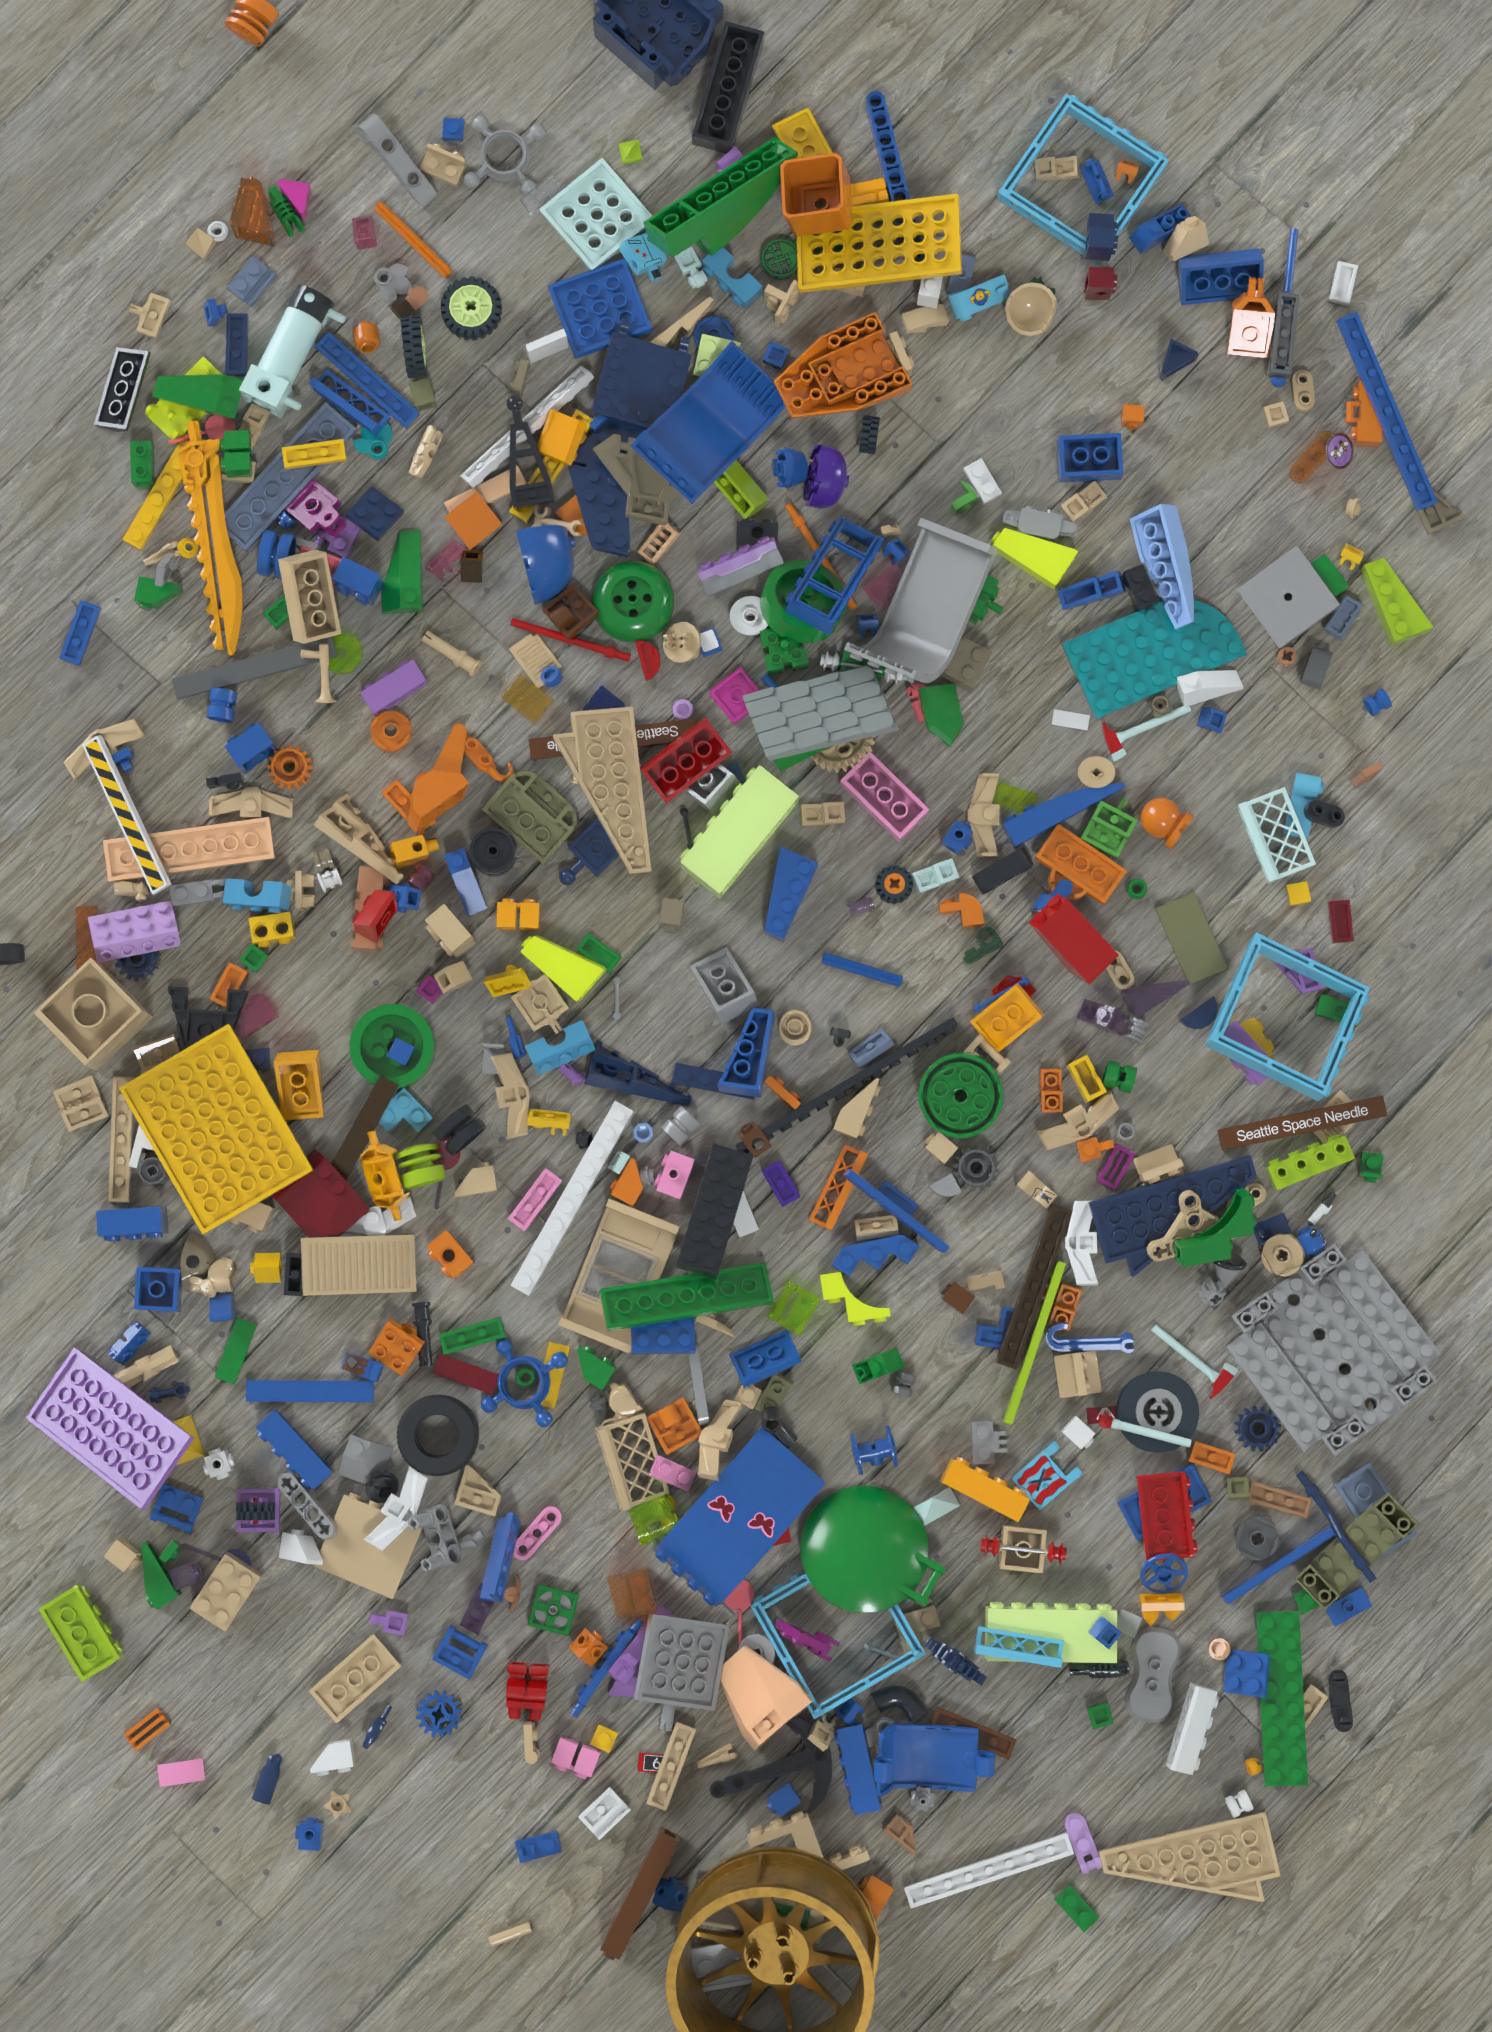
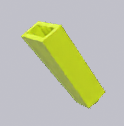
(1034, 555)
(566, 968)

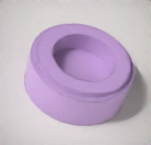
(682, 709)

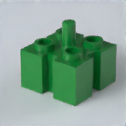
(986, 600)
(782, 653)

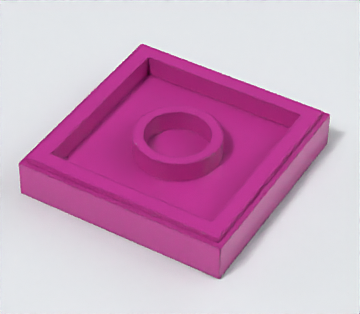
(729, 695)

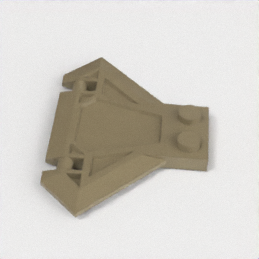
(645, 488)

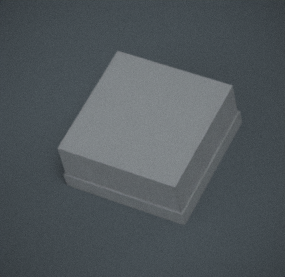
(1288, 597)

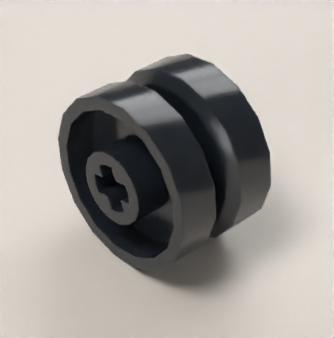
(496, 864)
(457, 1128)

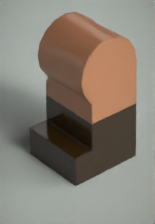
(415, 298)

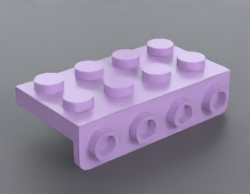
(134, 931)

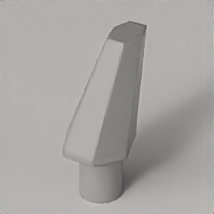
(470, 1541)

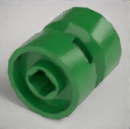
(1112, 1074)

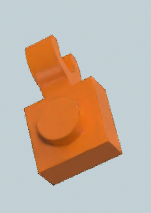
(1090, 1148)

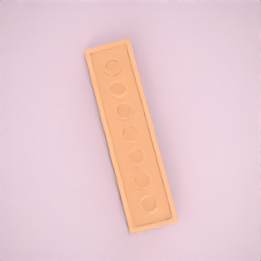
(195, 848)

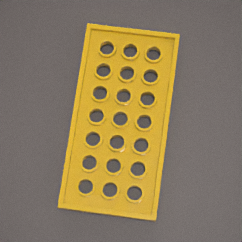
(889, 271)

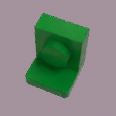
(1371, 1166)

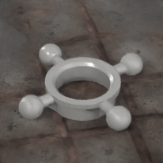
(481, 125)

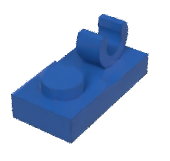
(538, 1846)

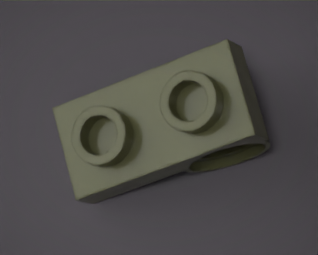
(774, 1392)

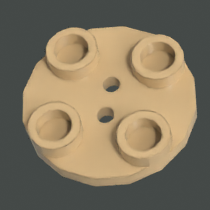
(691, 642)

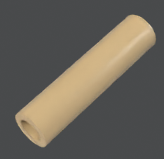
(510, 1934)

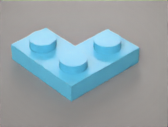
(405, 1107)

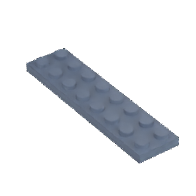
(277, 487)

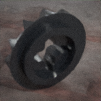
(382, 1495)

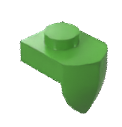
(964, 503)

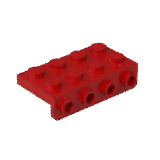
(1166, 1514)

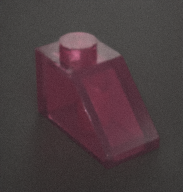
(257, 1015)

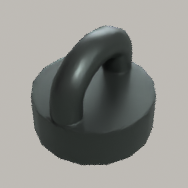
(842, 1033)

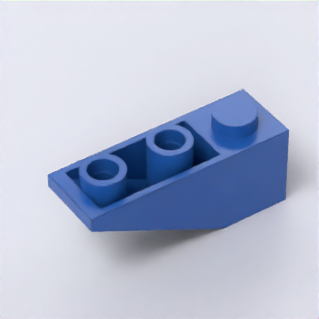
(1158, 228)

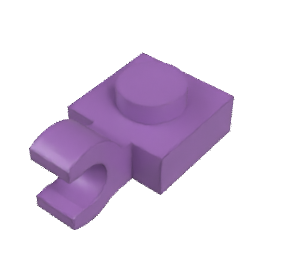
(393, 1622)

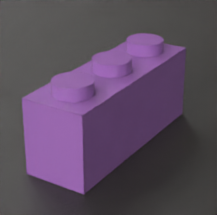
(393, 687)
(1238, 1034)

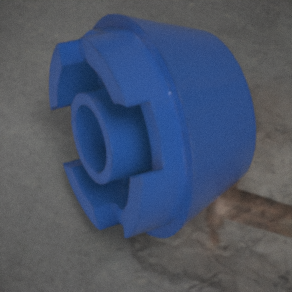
(790, 467)

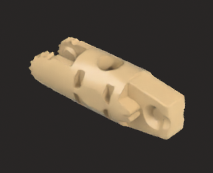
(425, 451)

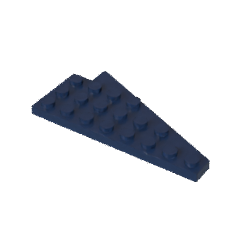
(1144, 1214)

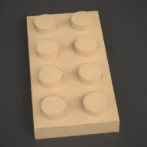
(355, 1678)

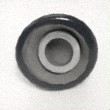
(1228, 1269)

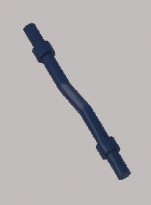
(1359, 1562)

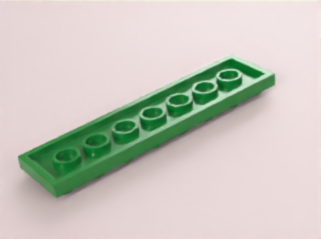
(685, 1297)
(1284, 1706)

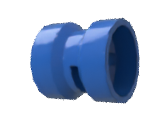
(1377, 702)

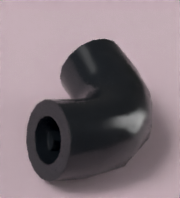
(900, 1697)

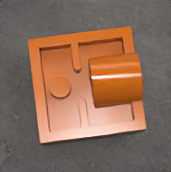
(397, 1346)
(674, 1425)

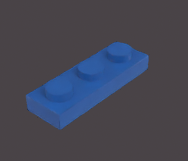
(80, 633)

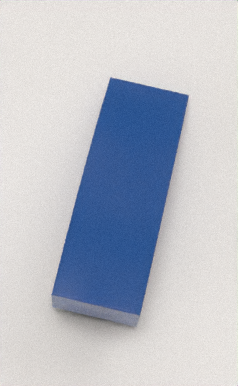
(1091, 590)

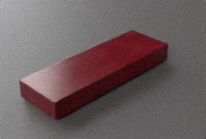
(466, 1374)

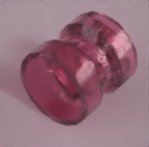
(420, 877)

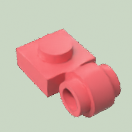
(912, 692)

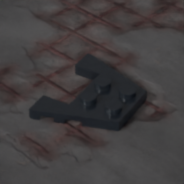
(198, 1024)

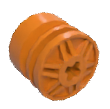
(251, 20)

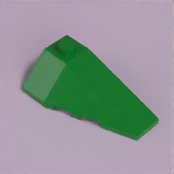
(207, 393)

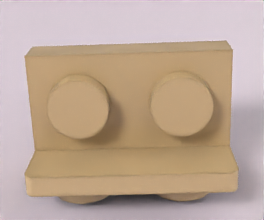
(443, 164)

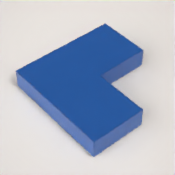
(993, 1336)

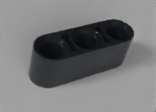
(1002, 871)

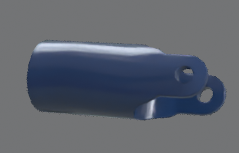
(267, 1780)

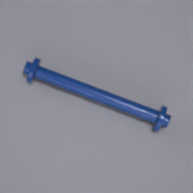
(1024, 981)

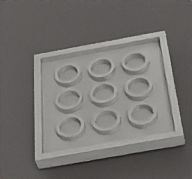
(681, 1662)

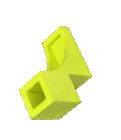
(857, 1312)

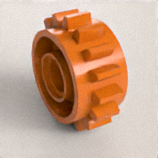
(293, 778)

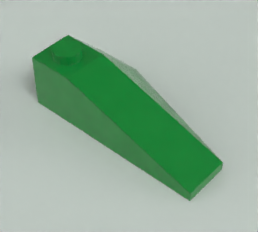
(403, 582)

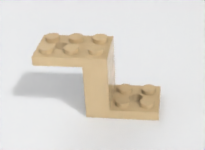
(805, 1839)

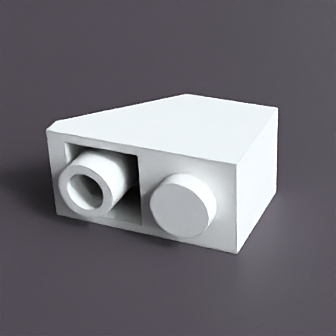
(335, 1756)

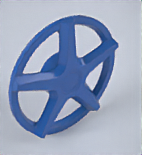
(1164, 1573)

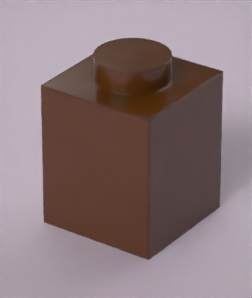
(957, 1297)

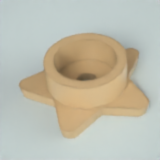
(337, 1810)

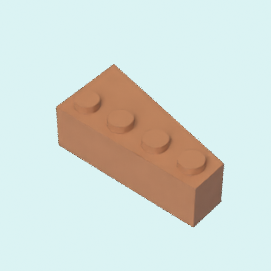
(368, 881)

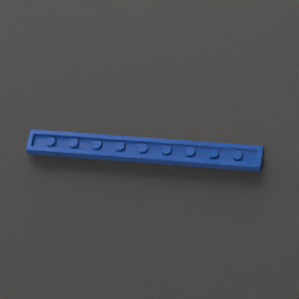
(1386, 411)

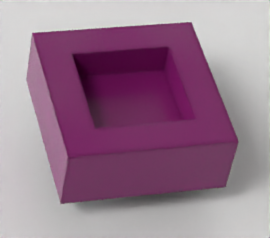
(429, 989)

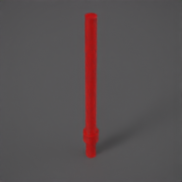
(609, 651)

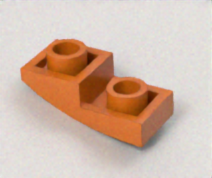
(1051, 1090)
(1065, 1304)

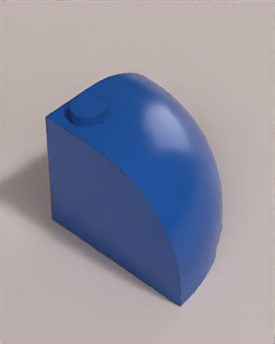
(547, 560)

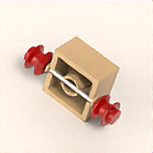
(1022, 1549)

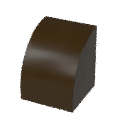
(471, 566)

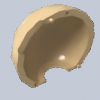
(1031, 309)

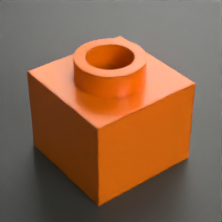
(1132, 416)

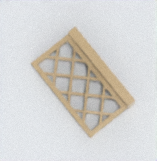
(614, 1466)

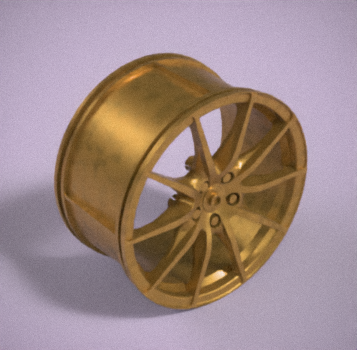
(776, 1948)

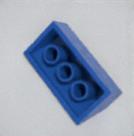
(1217, 275)

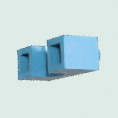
(743, 290)
(274, 896)
(548, 1057)

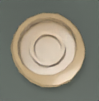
(795, 1027)

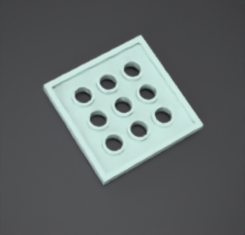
(584, 185)

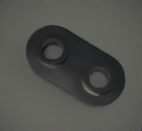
(1326, 814)

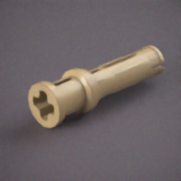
(460, 658)

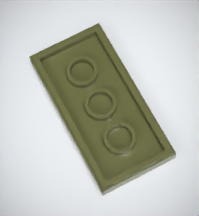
(1191, 938)

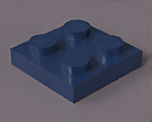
(374, 513)

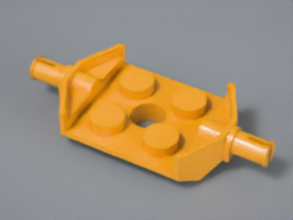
(376, 1161)

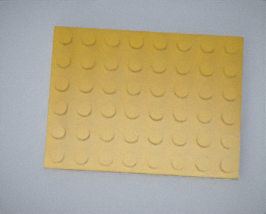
(216, 1129)

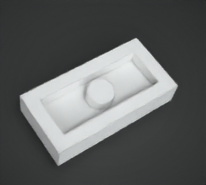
(982, 481)

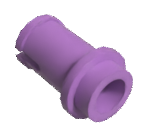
(572, 1074)

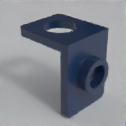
(1271, 1227)

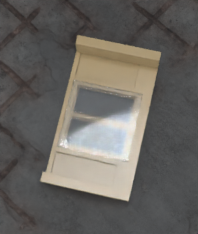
(624, 1251)

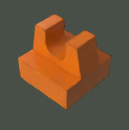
(1128, 168)

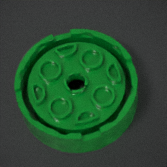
(776, 591)
(381, 1027)
(966, 1073)

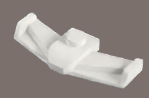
(381, 1223)
(1081, 1244)
(399, 1510)

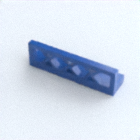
(348, 406)
(500, 1558)

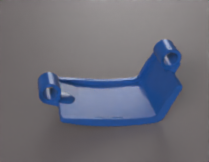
(930, 1757)

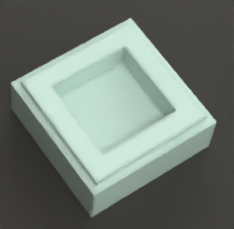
(618, 1162)

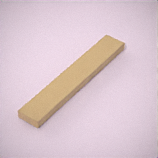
(121, 1145)

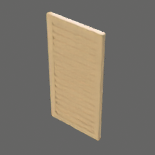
(358, 1265)

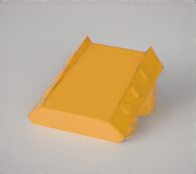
(561, 437)

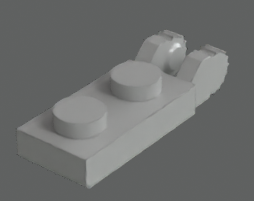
(196, 892)

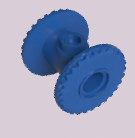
(875, 1452)

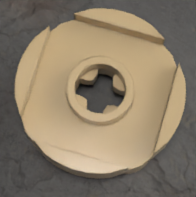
(1278, 1265)

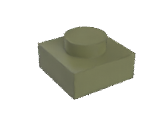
(1238, 1488)

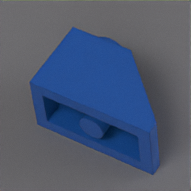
(222, 1307)

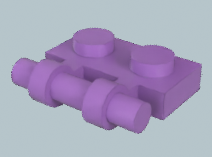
(341, 544)

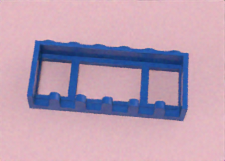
(813, 616)

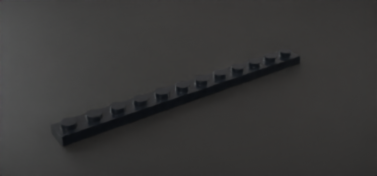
(855, 1081)

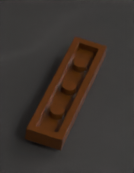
(988, 1738)

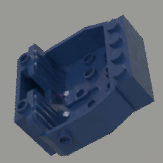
(674, 46)

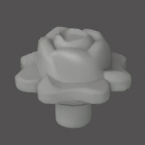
(922, 1798)

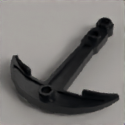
(791, 1763)

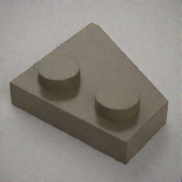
(1439, 515)

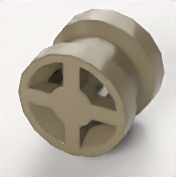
(323, 860)

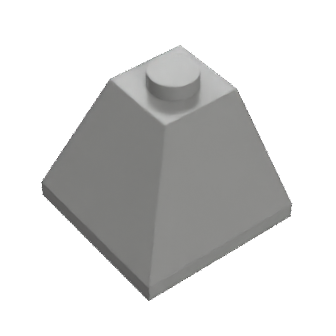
(363, 1459)

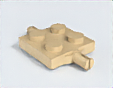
(541, 1004)

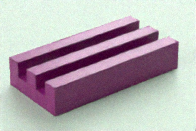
(1107, 1182)

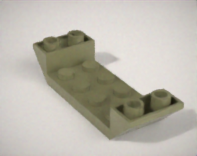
(1371, 1536)

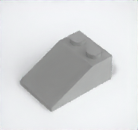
(713, 789)
(724, 985)

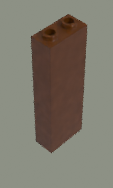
(639, 1893)

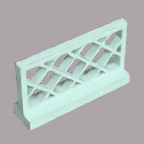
(1259, 843)

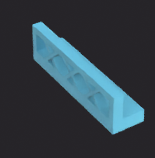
(991, 1650)

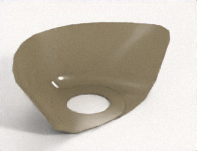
(199, 1247)

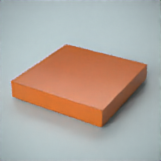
(473, 520)

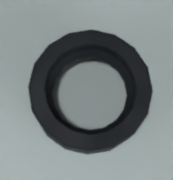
(11, 953)

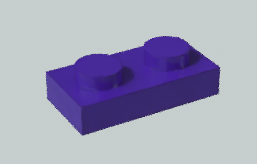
(780, 1183)

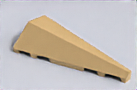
(348, 829)

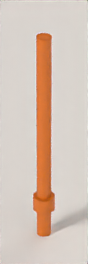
(800, 523)

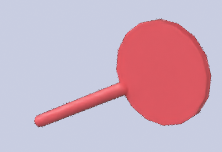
(214, 429)
(740, 1600)

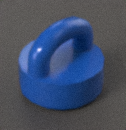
(551, 676)

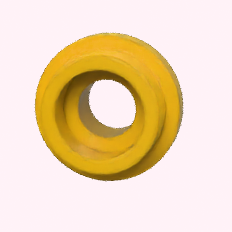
(183, 551)

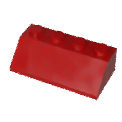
(685, 760)

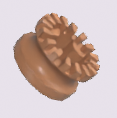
(1287, 650)

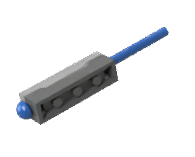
(1284, 323)

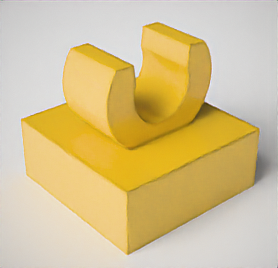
(1352, 554)

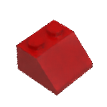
(375, 915)

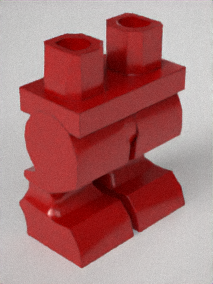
(526, 1696)

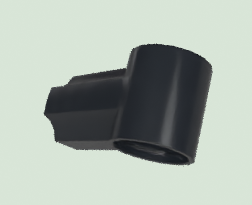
(777, 1427)

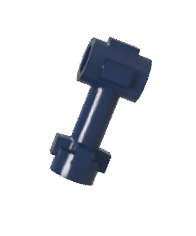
(181, 1390)

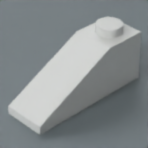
(1207, 685)

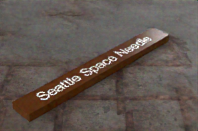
(646, 735)
(1302, 1123)

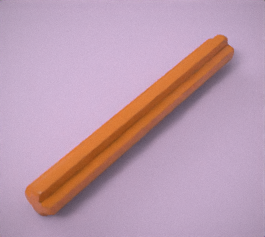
(406, 233)

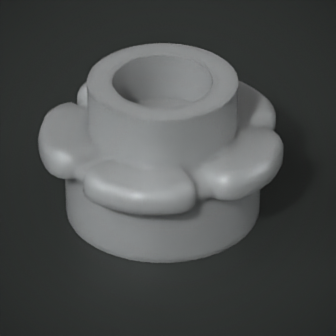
(647, 1175)

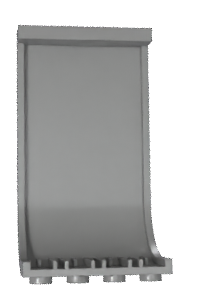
(930, 605)

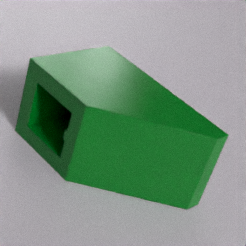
(878, 1365)
(594, 1369)

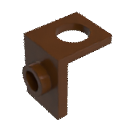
(749, 1133)

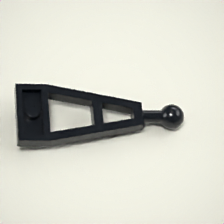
(532, 493)

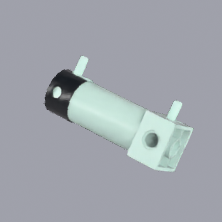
(287, 351)

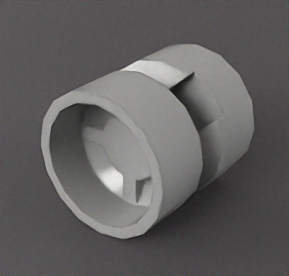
(680, 1126)

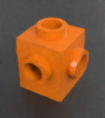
(589, 1646)

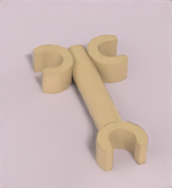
(542, 520)

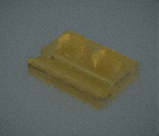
(527, 699)

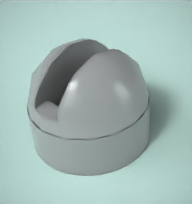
(1123, 1134)

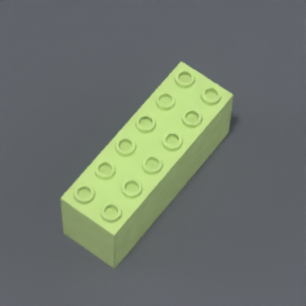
(738, 831)
(1055, 1622)

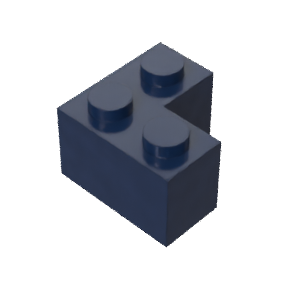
(1101, 237)

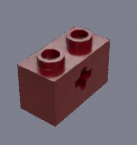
(1100, 283)

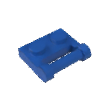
(179, 1501)
(457, 1659)

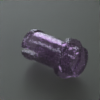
(861, 906)

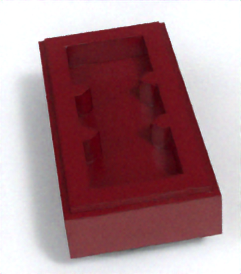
(1341, 921)

